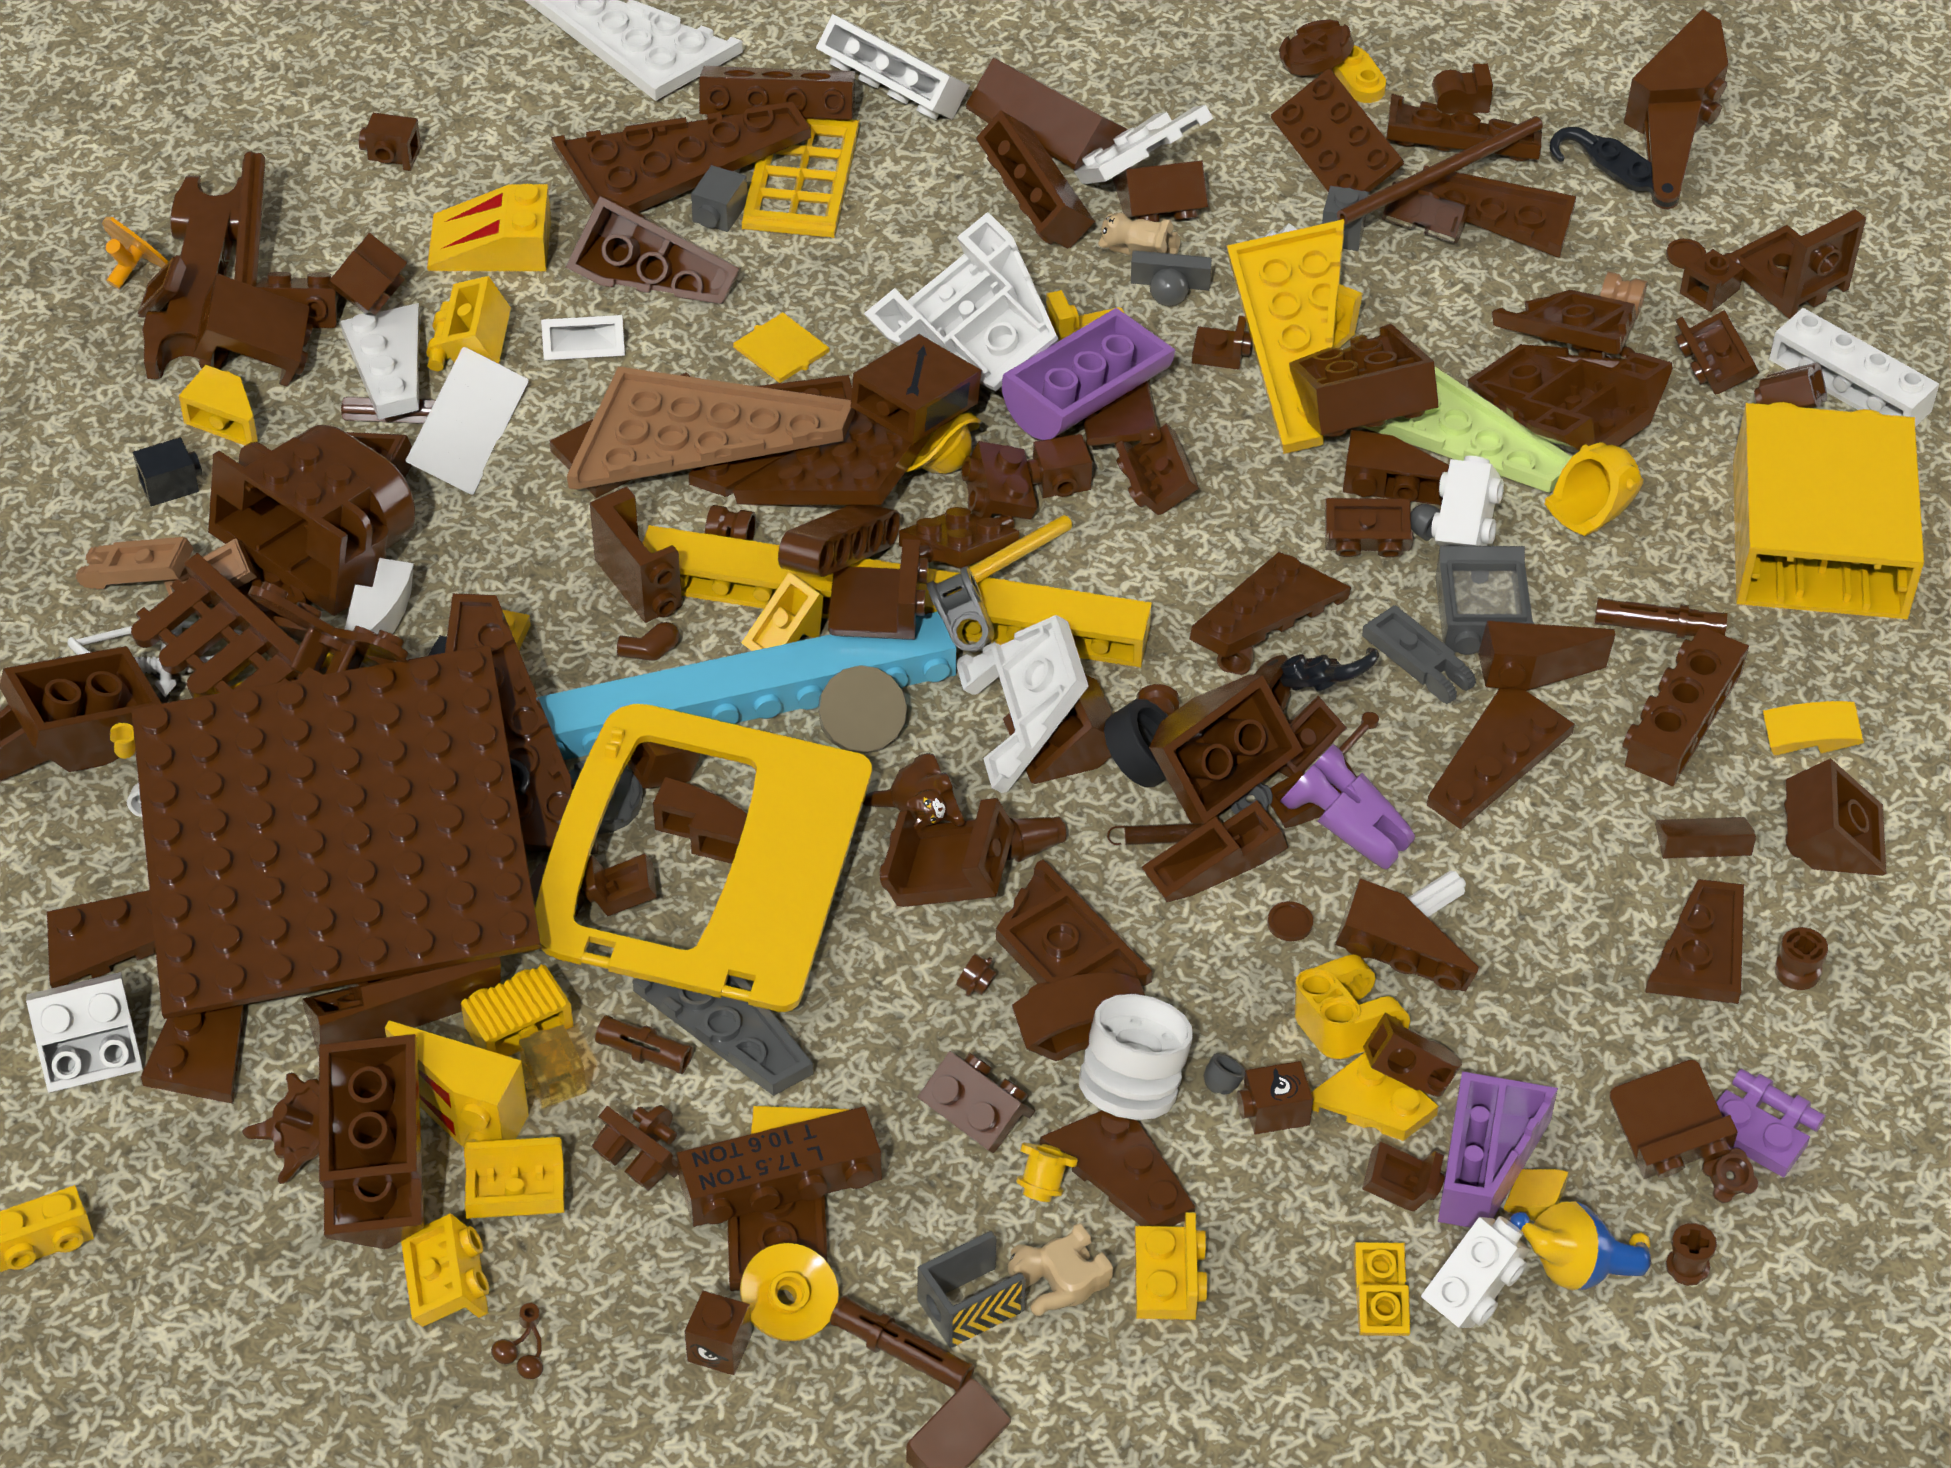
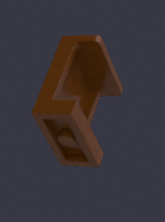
(254, 326)
(644, 578)
(947, 860)

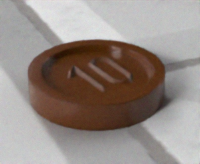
(1684, 251)
(1290, 921)

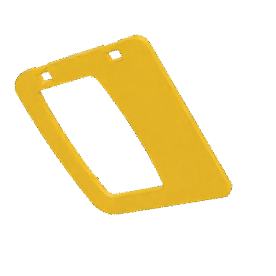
(780, 876)

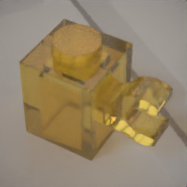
(552, 1066)

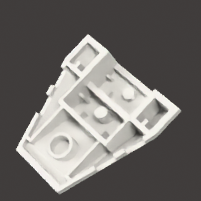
(976, 307)

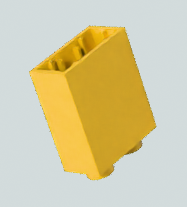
(1827, 511)

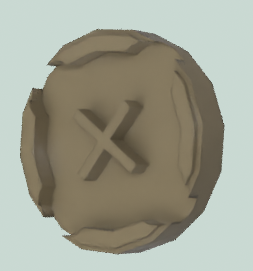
(862, 709)

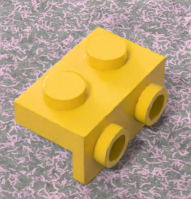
(514, 1177)

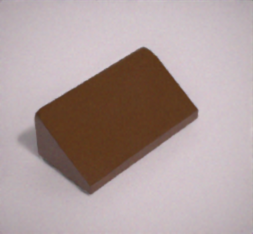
(1315, 730)
(1705, 837)
(958, 1430)

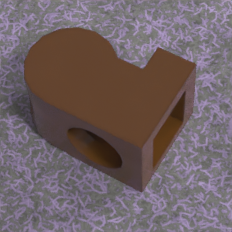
(1464, 90)

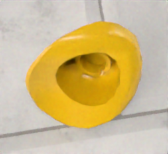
(947, 446)

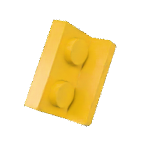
(42, 1228)
(444, 1271)
(1168, 1272)

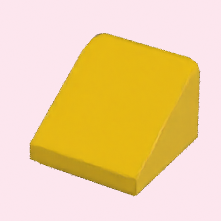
(1536, 1191)

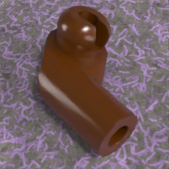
(651, 645)

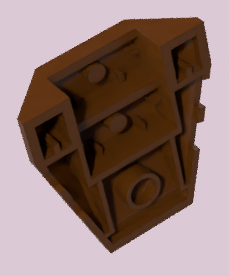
(1575, 396)

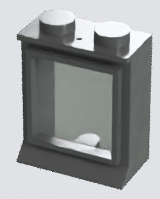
(1480, 587)

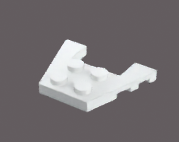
(1137, 143)
(1040, 684)

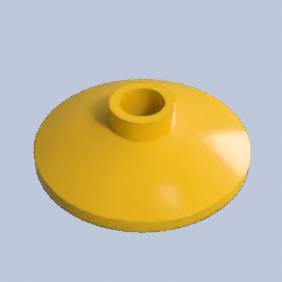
(804, 1276)

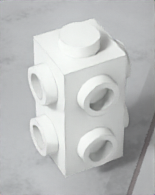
(1468, 503)
(1478, 1271)

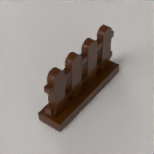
(230, 611)

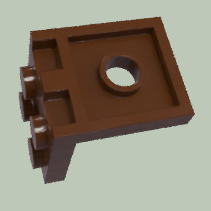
(1814, 262)

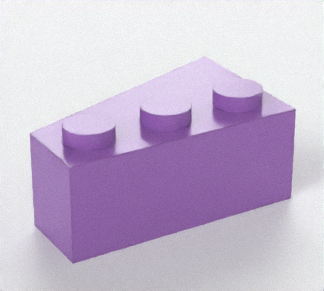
(1490, 1143)

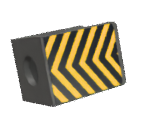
(978, 1312)

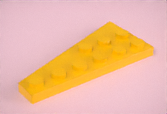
(1290, 310)

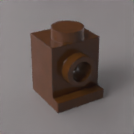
(391, 139)
(1717, 271)

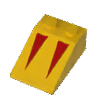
(494, 232)
(468, 1088)

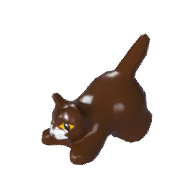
(922, 791)

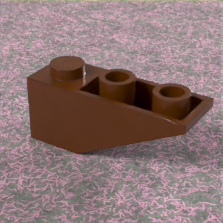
(1391, 469)
(1395, 932)

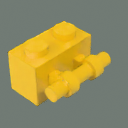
(471, 319)

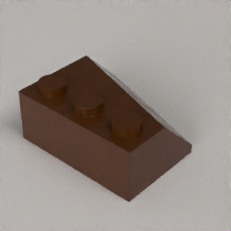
(1365, 382)

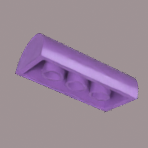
(1083, 374)

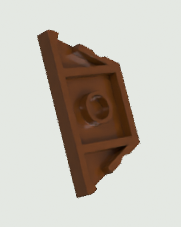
(1573, 319)
(1060, 936)

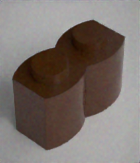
(1799, 386)

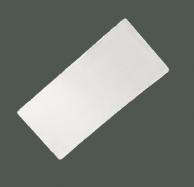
(467, 420)

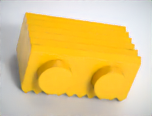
(515, 1010)

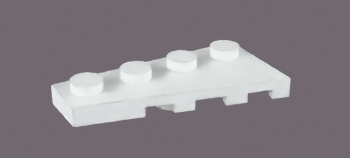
(387, 357)

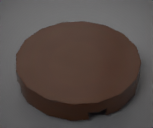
(1316, 47)

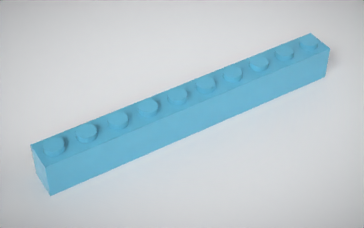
(751, 682)

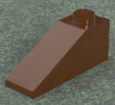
(1540, 654)

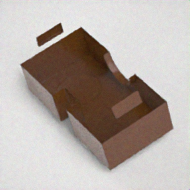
(1429, 209)

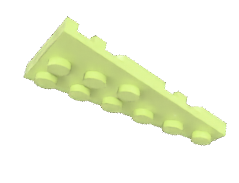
(1474, 427)

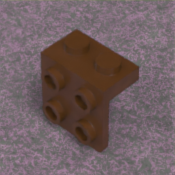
(880, 599)
(1672, 1120)

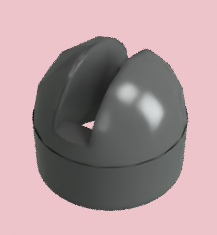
(1422, 519)
(1223, 1074)

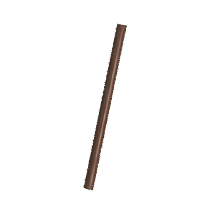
(1439, 170)

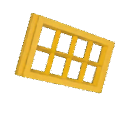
(802, 223)

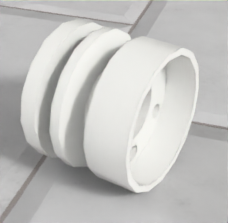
(1135, 1056)

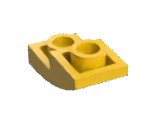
(1820, 724)
(1381, 1289)

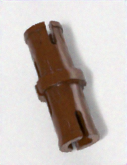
(616, 1035)

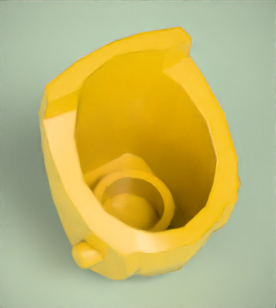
(1594, 487)

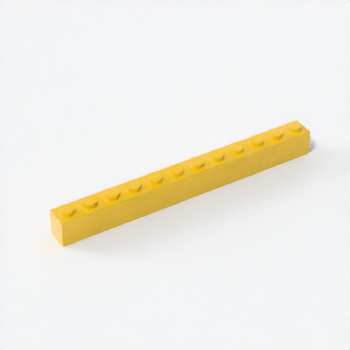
(750, 574)

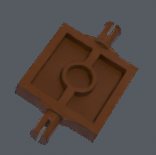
(960, 536)

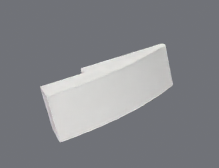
(385, 602)

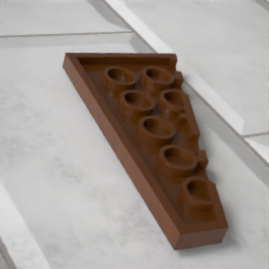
(672, 155)

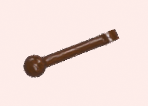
(1368, 721)

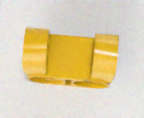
(1329, 1006)

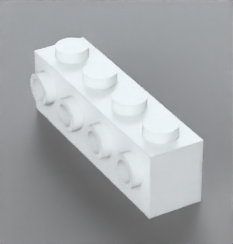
(893, 67)
(1853, 368)

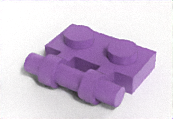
(1762, 1136)

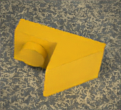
(789, 614)

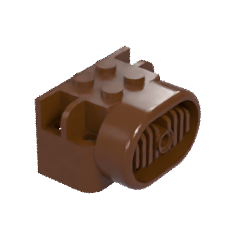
(312, 511)

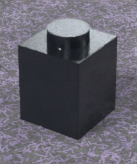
(167, 471)

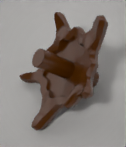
(292, 1126)

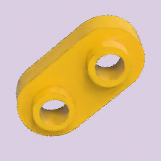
(1361, 76)

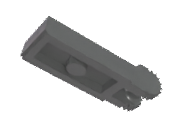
(1419, 653)

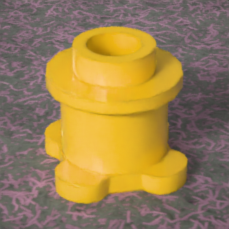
(1044, 1171)

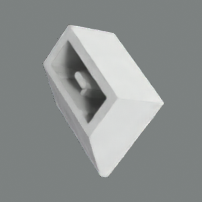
(84, 1032)

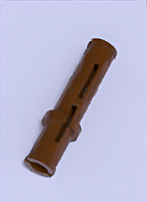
(1652, 617)
(883, 1334)

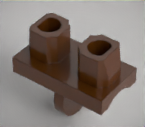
(620, 1135)

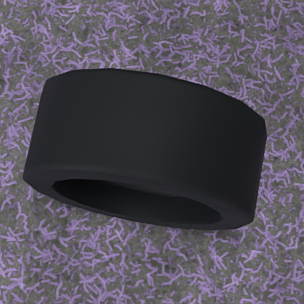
(1129, 737)

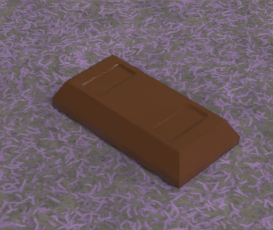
(162, 286)

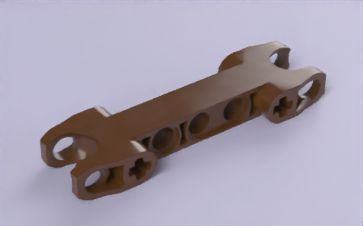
(208, 233)

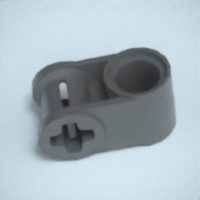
(961, 608)

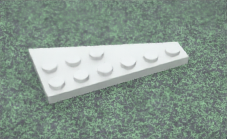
(640, 41)

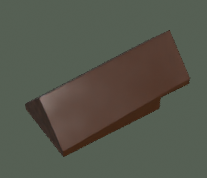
(1060, 123)
(406, 999)
(370, 1140)

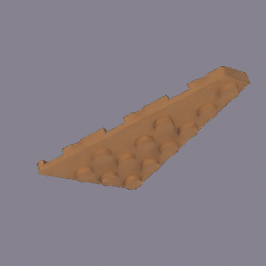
(679, 423)

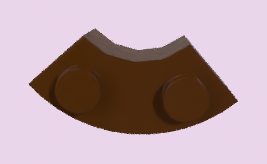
(368, 274)
(1060, 1014)

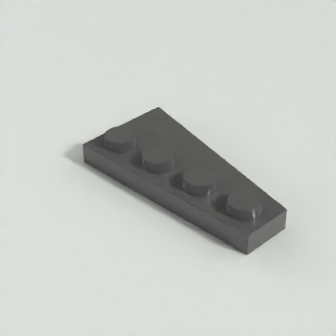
(734, 1030)

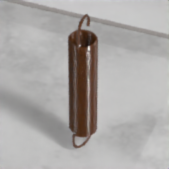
(1155, 833)

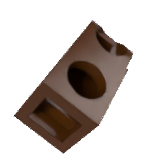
(1410, 1057)

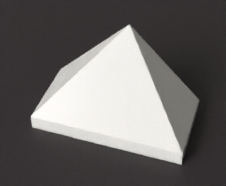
(583, 337)

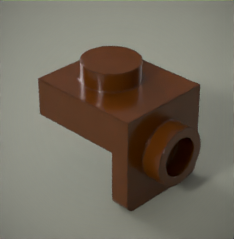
(619, 885)
(1402, 1177)

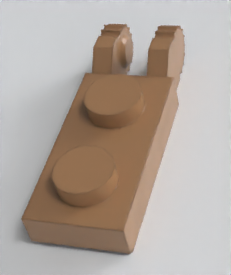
(135, 562)

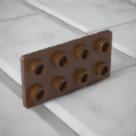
(1336, 136)

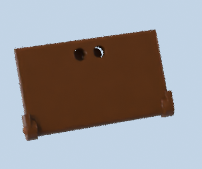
(1124, 419)

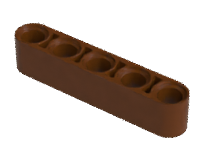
(838, 539)

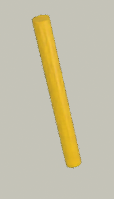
(1021, 548)

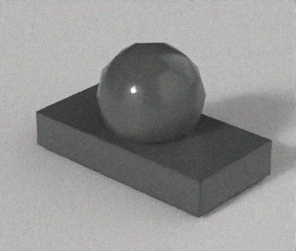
(1170, 274)

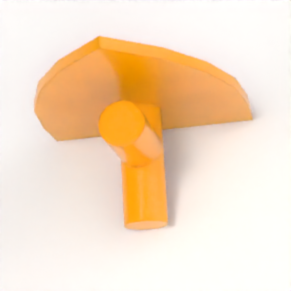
(127, 250)

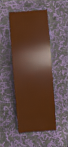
(702, 817)
(1216, 853)

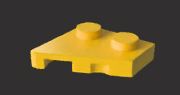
(1374, 1100)

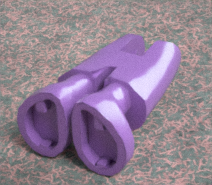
(1355, 815)

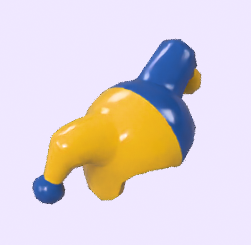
(1580, 1248)

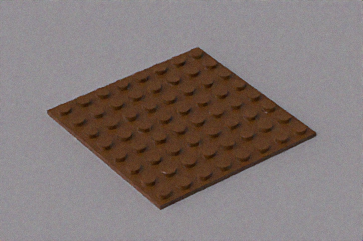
(331, 831)

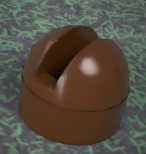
(1238, 663)

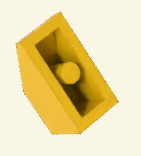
(218, 405)

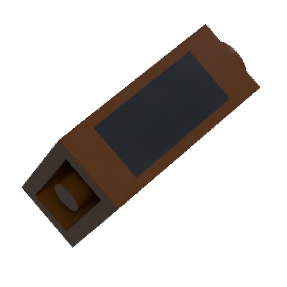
(915, 388)

